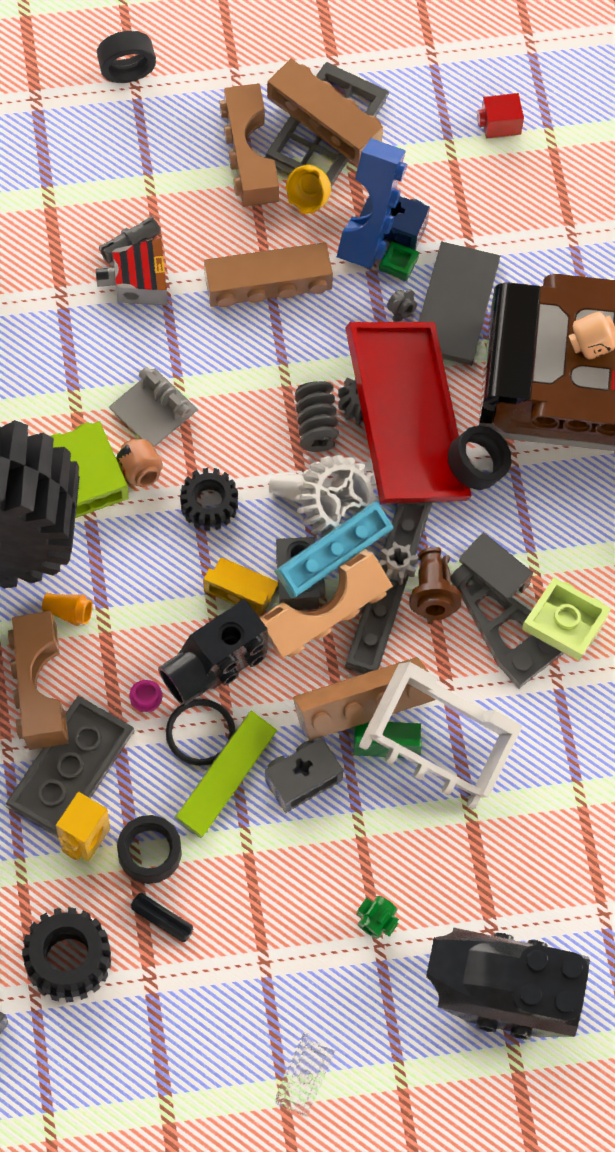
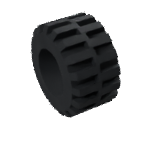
(58, 928)

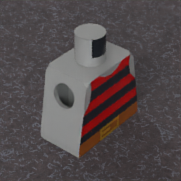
(137, 274)

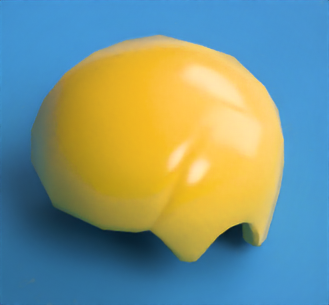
(308, 188)

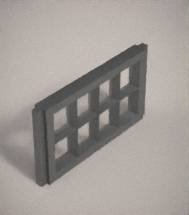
(352, 84)

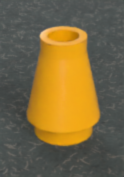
(69, 607)

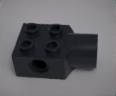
(216, 653)

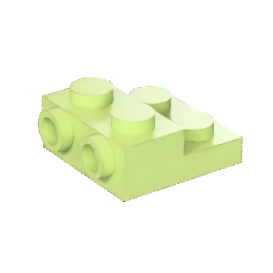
(566, 618)

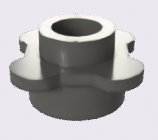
(402, 304)

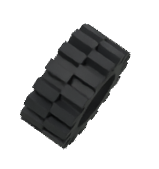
(206, 516)

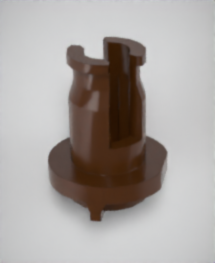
(435, 595)

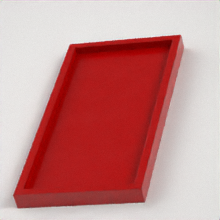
(405, 410)

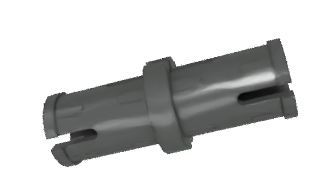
(140, 233)

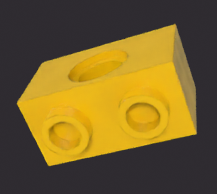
(82, 827)

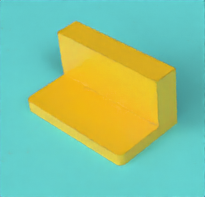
(234, 583)

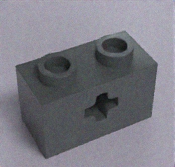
(295, 789)

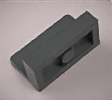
(496, 567)

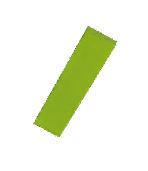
(225, 774)

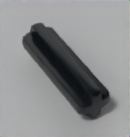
(162, 917)

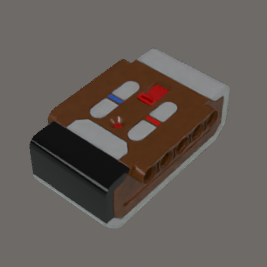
(534, 378)

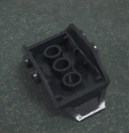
(509, 983)

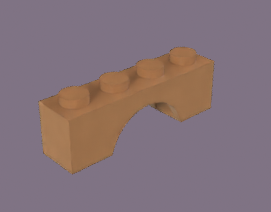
(256, 175)
(36, 643)

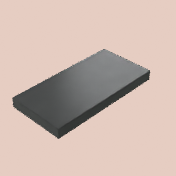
(459, 298)
(70, 768)

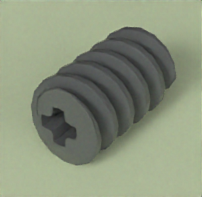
(316, 416)

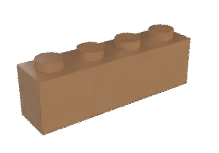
(323, 109)
(268, 274)
(352, 701)

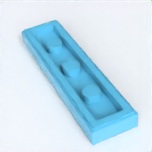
(333, 549)

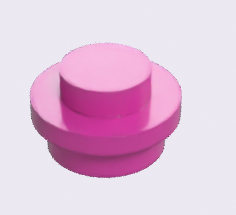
(145, 696)

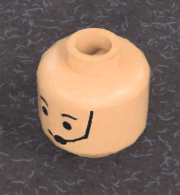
(593, 335)

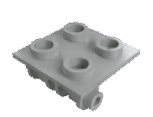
(153, 407)

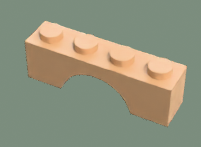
(359, 582)

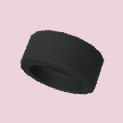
(126, 44)
(493, 444)
(142, 824)

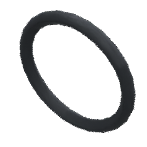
(169, 727)

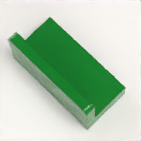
(403, 733)

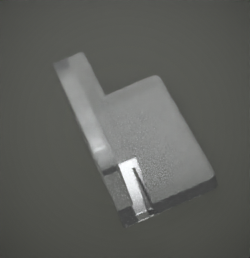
(304, 1076)

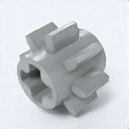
(400, 554)

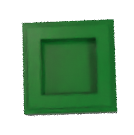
(399, 261)

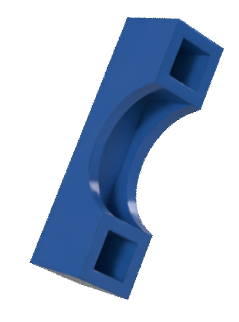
(379, 172)

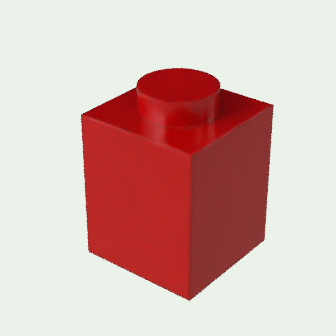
(501, 115)

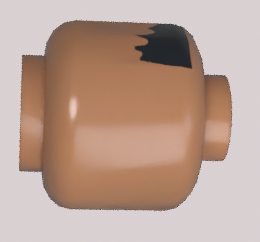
(139, 462)

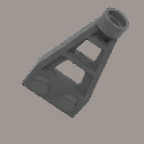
(518, 663)

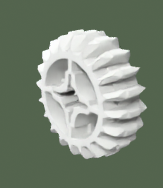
(348, 478)

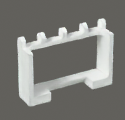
(493, 720)

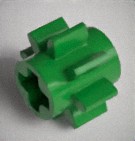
(377, 917)

